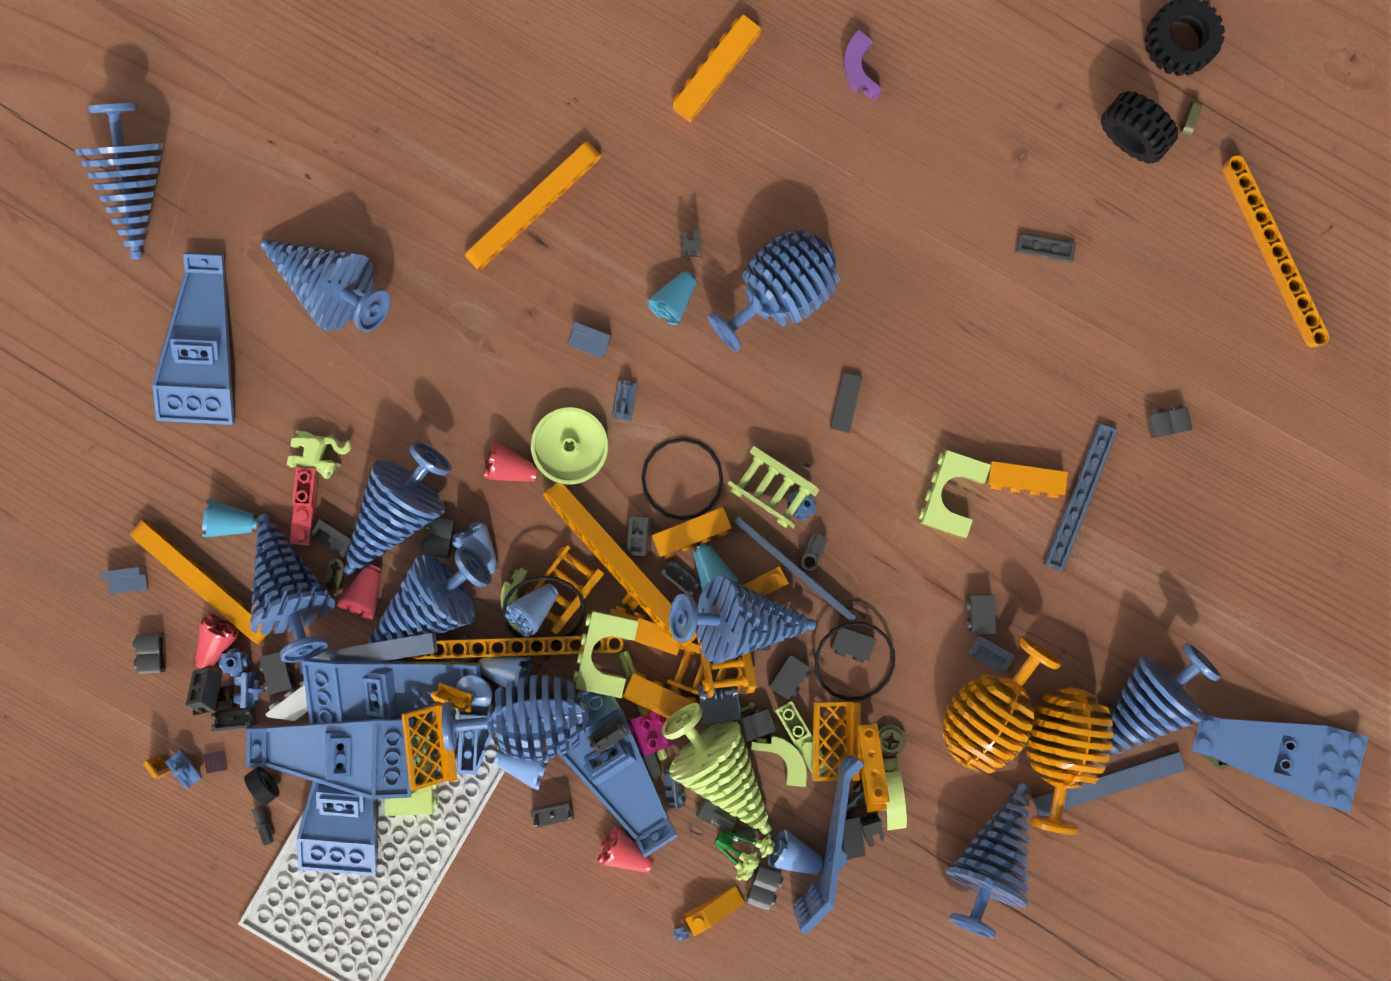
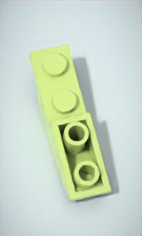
(799, 734)

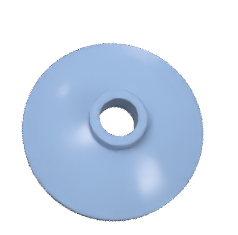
(479, 688)

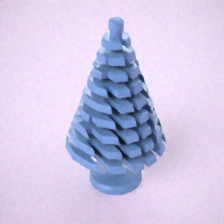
(123, 173)
(331, 285)
(396, 505)
(286, 593)
(433, 597)
(733, 620)
(1157, 701)
(995, 863)

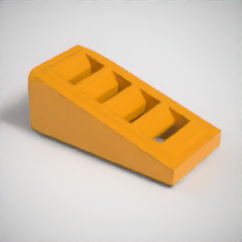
(157, 767)

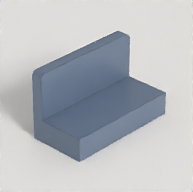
(589, 340)
(126, 580)

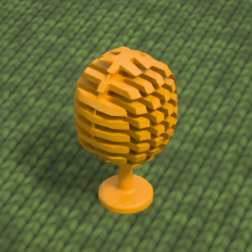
(993, 715)
(1068, 748)

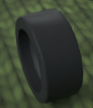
(261, 785)

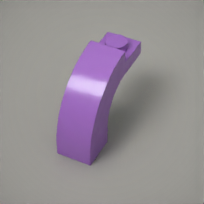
(852, 66)

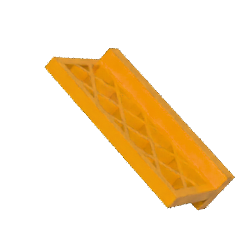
(851, 742)
(445, 758)

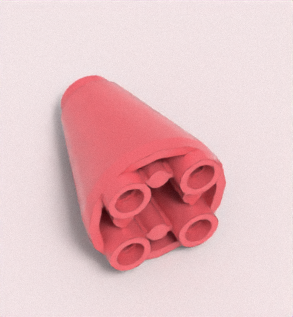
(508, 465)
(362, 593)
(213, 640)
(623, 852)

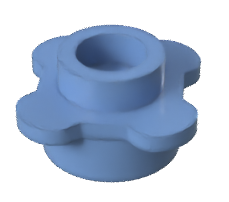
(682, 933)

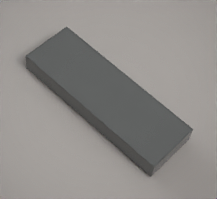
(1045, 247)
(846, 402)

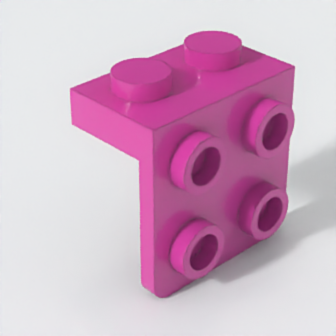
(648, 732)

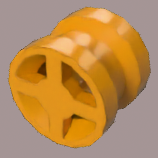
(630, 601)

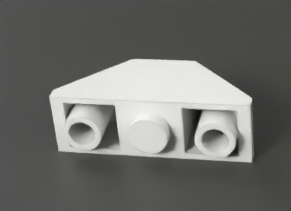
(292, 707)

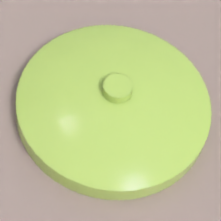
(569, 446)

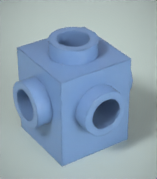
(806, 507)
(240, 659)

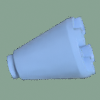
(479, 541)
(532, 609)
(523, 770)

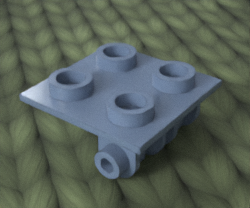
(721, 706)

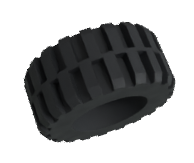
(1204, 22)
(1139, 127)

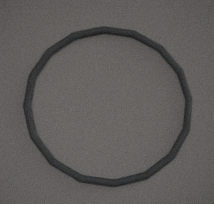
(644, 483)
(546, 578)
(871, 693)

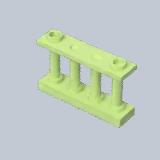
(789, 479)

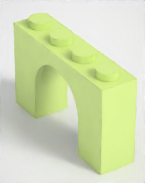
(935, 513)
(588, 676)
(422, 800)

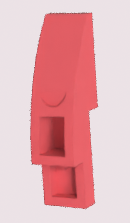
(304, 505)

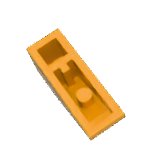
(713, 910)

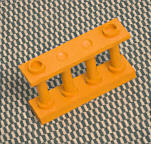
(569, 606)
(688, 652)
(743, 662)
(873, 771)

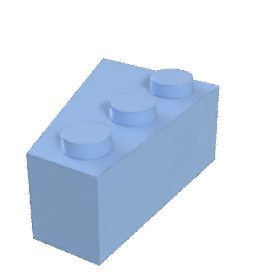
(471, 746)

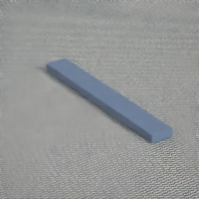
(1080, 497)
(794, 569)
(382, 650)
(1115, 782)

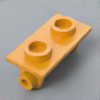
(458, 698)

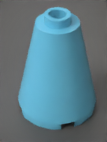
(673, 298)
(226, 520)
(710, 565)

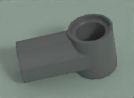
(814, 550)
(714, 814)

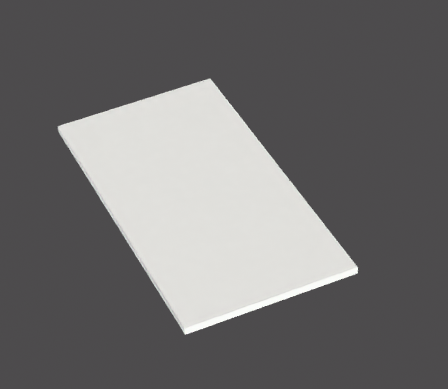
(359, 923)

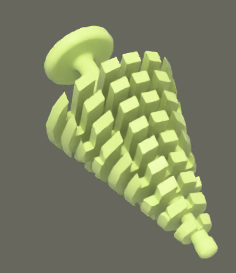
(717, 766)

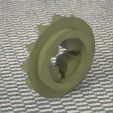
(897, 734)

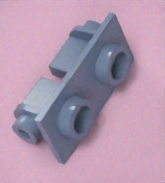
(624, 400)
(676, 797)

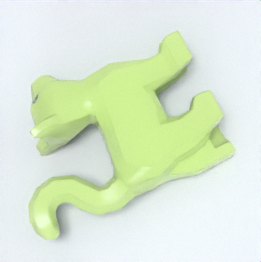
(314, 451)

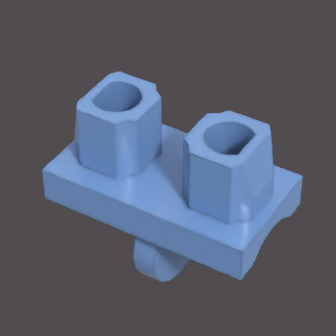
(249, 689)
(183, 769)

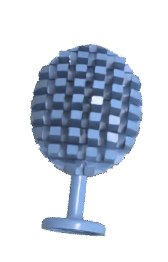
(785, 282)
(526, 719)

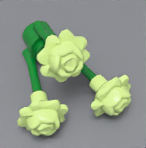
(750, 862)

